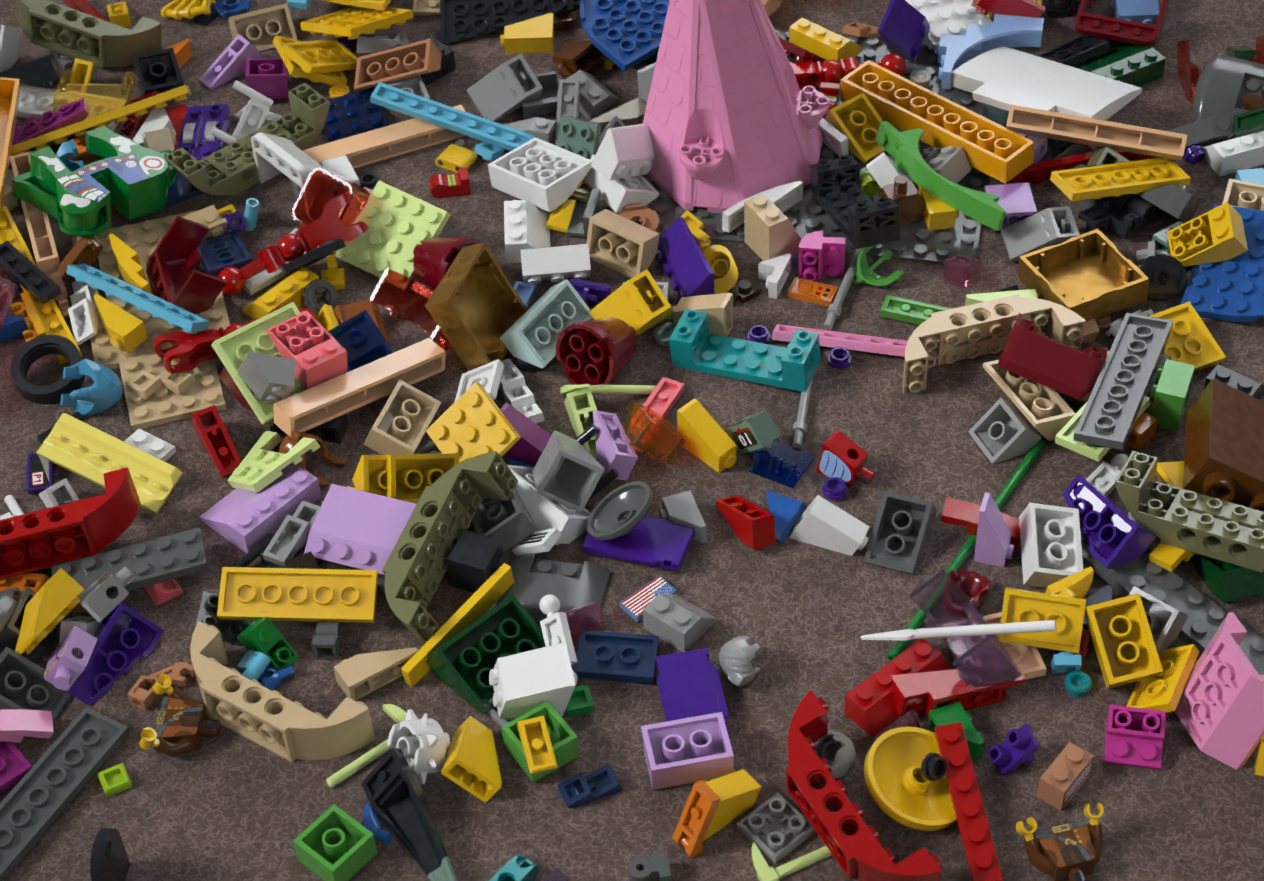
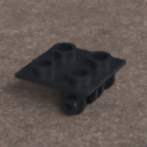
(208, 615)

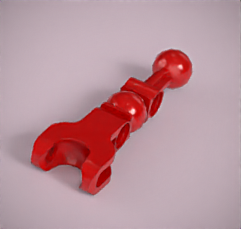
(833, 71)
(294, 245)
(194, 348)

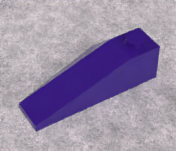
(1109, 530)
(120, 643)

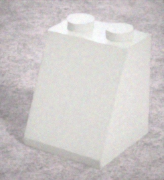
(531, 679)

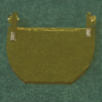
(100, 97)

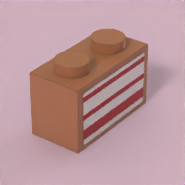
(1065, 776)

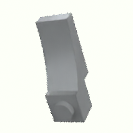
(291, 534)

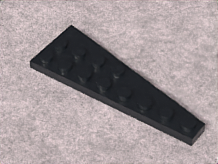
(477, 18)

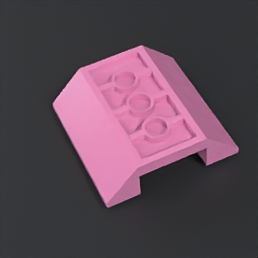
(1224, 698)

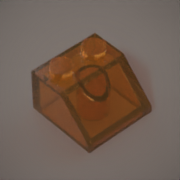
(652, 433)

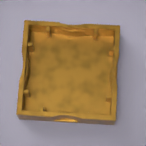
(1084, 276)
(475, 306)

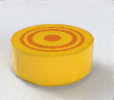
(338, 90)

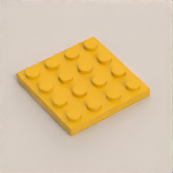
(356, 21)

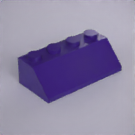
(684, 261)

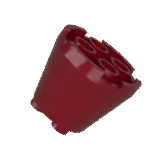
(435, 257)
(595, 350)

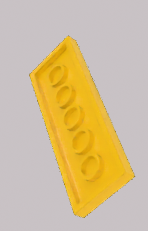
(1118, 178)
(298, 594)

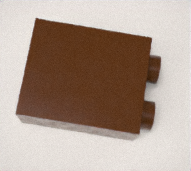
(1225, 446)

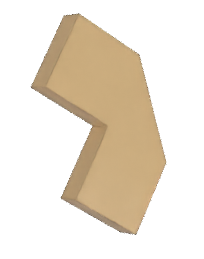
(149, 381)

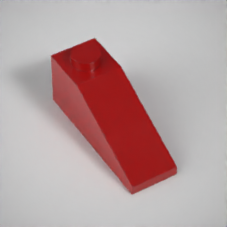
(216, 440)
(750, 522)

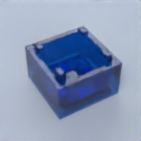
(361, 340)

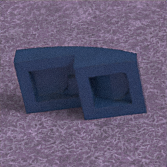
(583, 790)

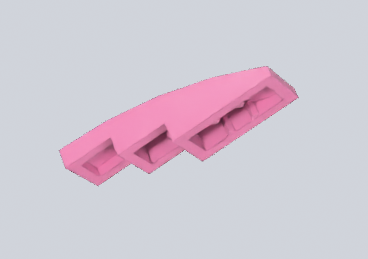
(24, 722)

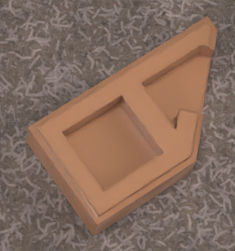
(861, 30)

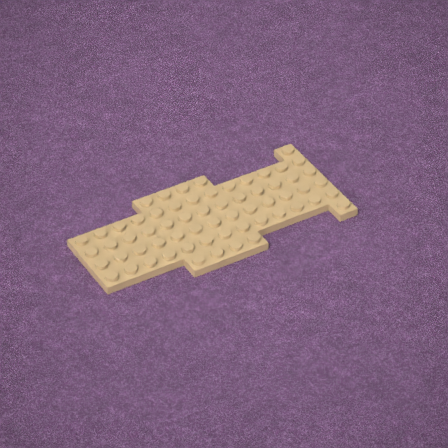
(163, 404)

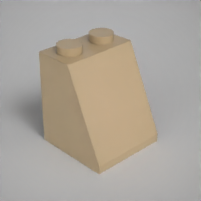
(768, 229)

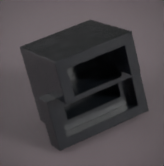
(473, 560)

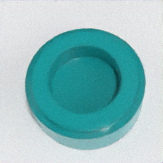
(1077, 683)

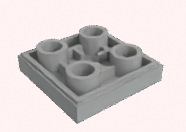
(776, 827)

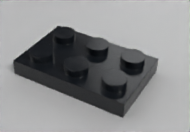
(1077, 50)

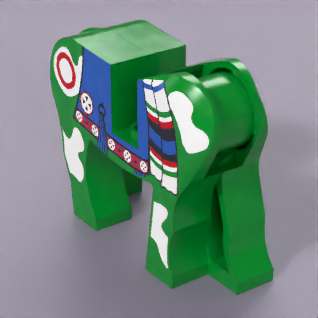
(128, 178)

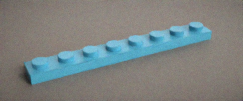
(448, 117)
(141, 299)

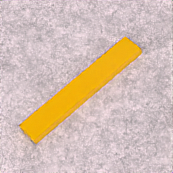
(469, 612)

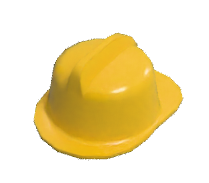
(723, 267)

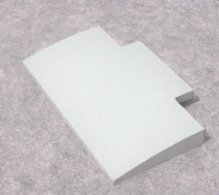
(1022, 79)

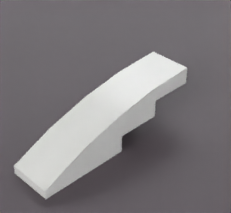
(781, 196)
(83, 312)
(517, 393)

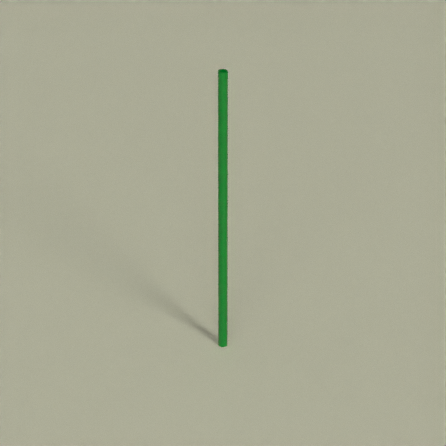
(970, 544)

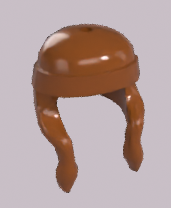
(289, 442)

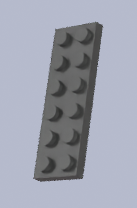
(148, 561)

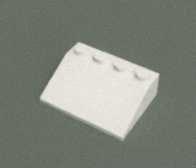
(539, 173)

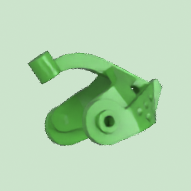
(867, 276)

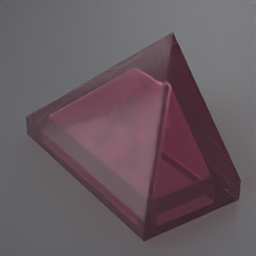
(584, 618)

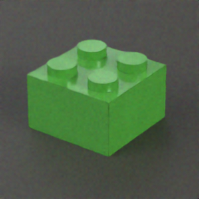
(1171, 393)
(562, 738)
(335, 846)

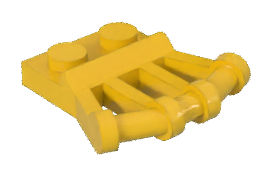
(186, 8)

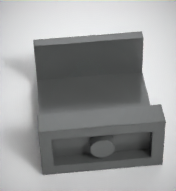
(545, 105)

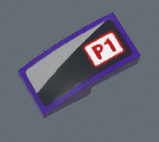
(39, 474)

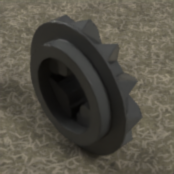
(317, 287)

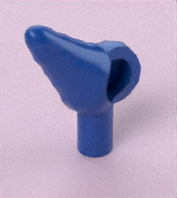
(272, 679)
(372, 823)

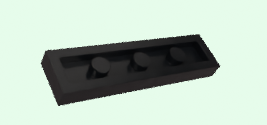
(27, 274)

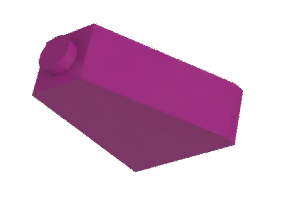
(532, 440)

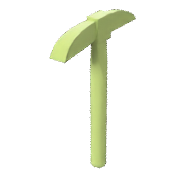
(609, 389)
(397, 715)
(767, 873)

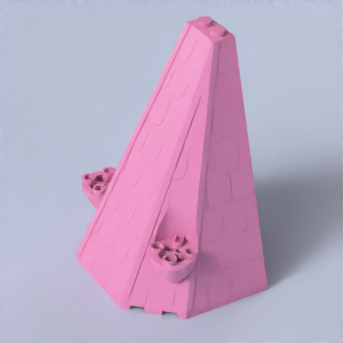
(728, 107)

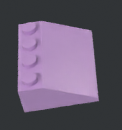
(250, 516)
(357, 528)

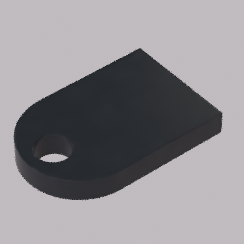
(312, 256)
(108, 857)

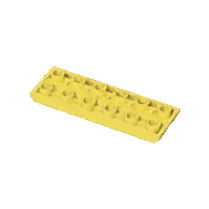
(94, 452)

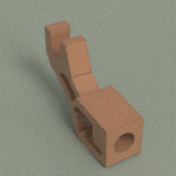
(61, 299)
(145, 699)

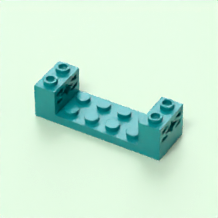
(745, 360)

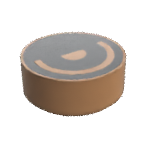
(921, 78)

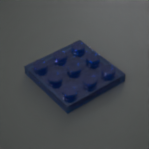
(353, 115)

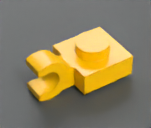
(695, 227)
(334, 274)

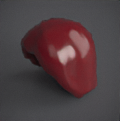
(972, 584)

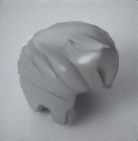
(736, 660)
(837, 751)

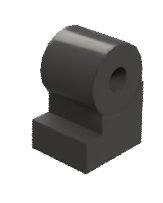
(327, 636)
(650, 868)

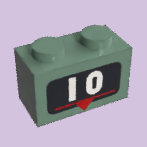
(754, 433)

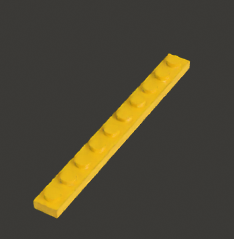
(118, 115)
(48, 313)

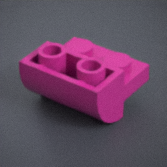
(821, 256)
(1134, 737)

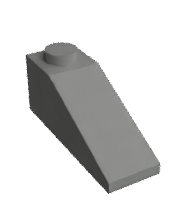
(539, 127)

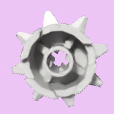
(421, 743)

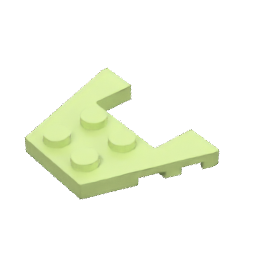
(264, 466)

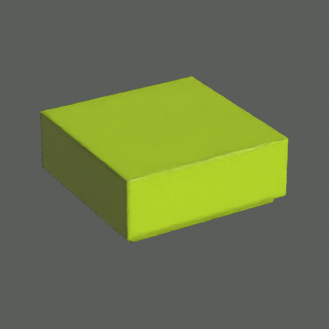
(114, 780)

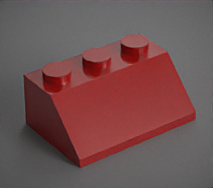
(1023, 8)

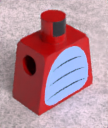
(844, 459)

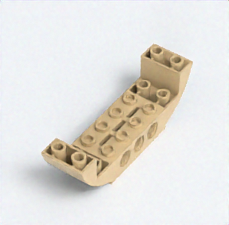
(982, 330)
(267, 715)

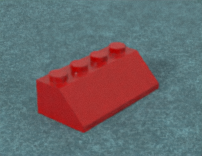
(873, 701)

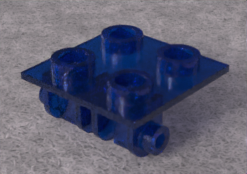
(782, 464)

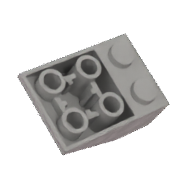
(505, 89)
(947, 161)
(1039, 231)

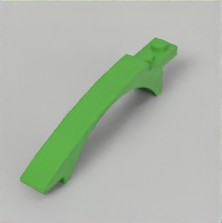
(905, 149)

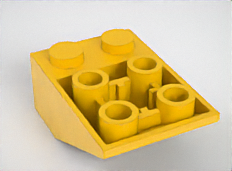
(1209, 237)
(636, 302)
(47, 609)

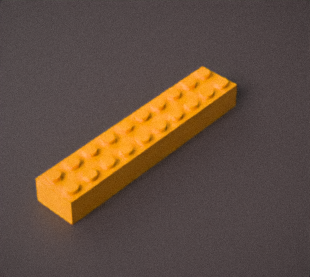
(945, 123)

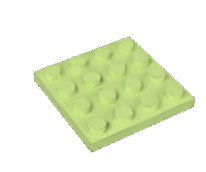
(395, 228)
(254, 338)

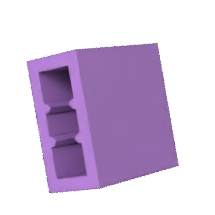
(1015, 200)

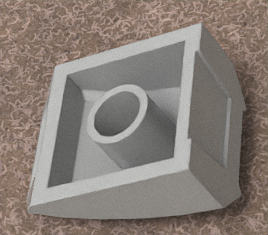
(380, 41)

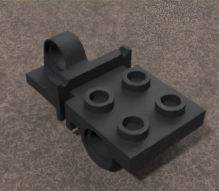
(1119, 214)

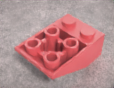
(313, 347)

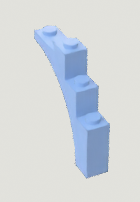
(1003, 31)

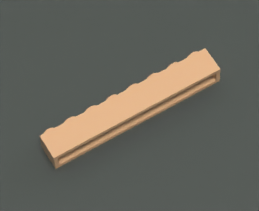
(1096, 132)
(384, 142)
(37, 224)
(358, 387)

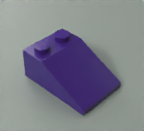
(903, 29)

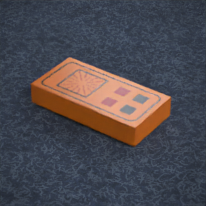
(812, 292)

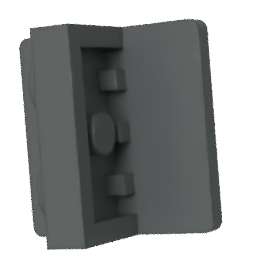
(582, 213)

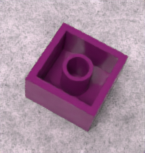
(267, 77)

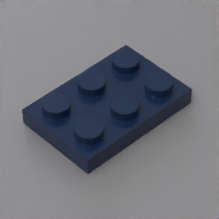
(223, 252)
(617, 656)

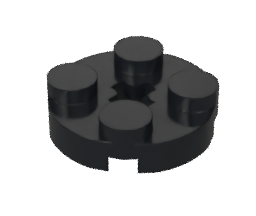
(1173, 269)

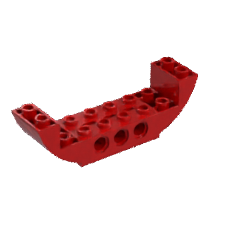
(68, 530)
(833, 815)

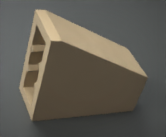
(716, 305)

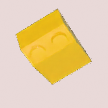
(860, 124)

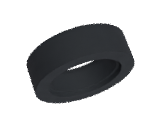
(33, 351)

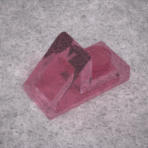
(958, 270)

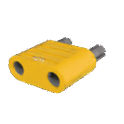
(456, 157)

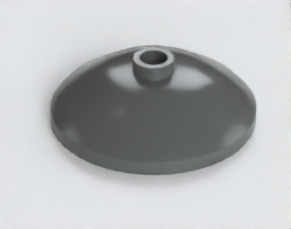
(620, 511)

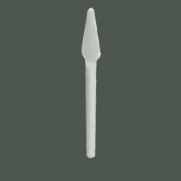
(962, 631)

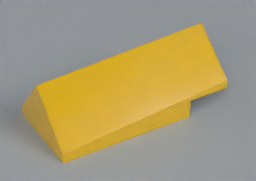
(401, 474)

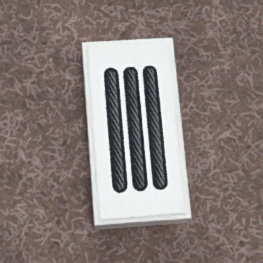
(537, 542)

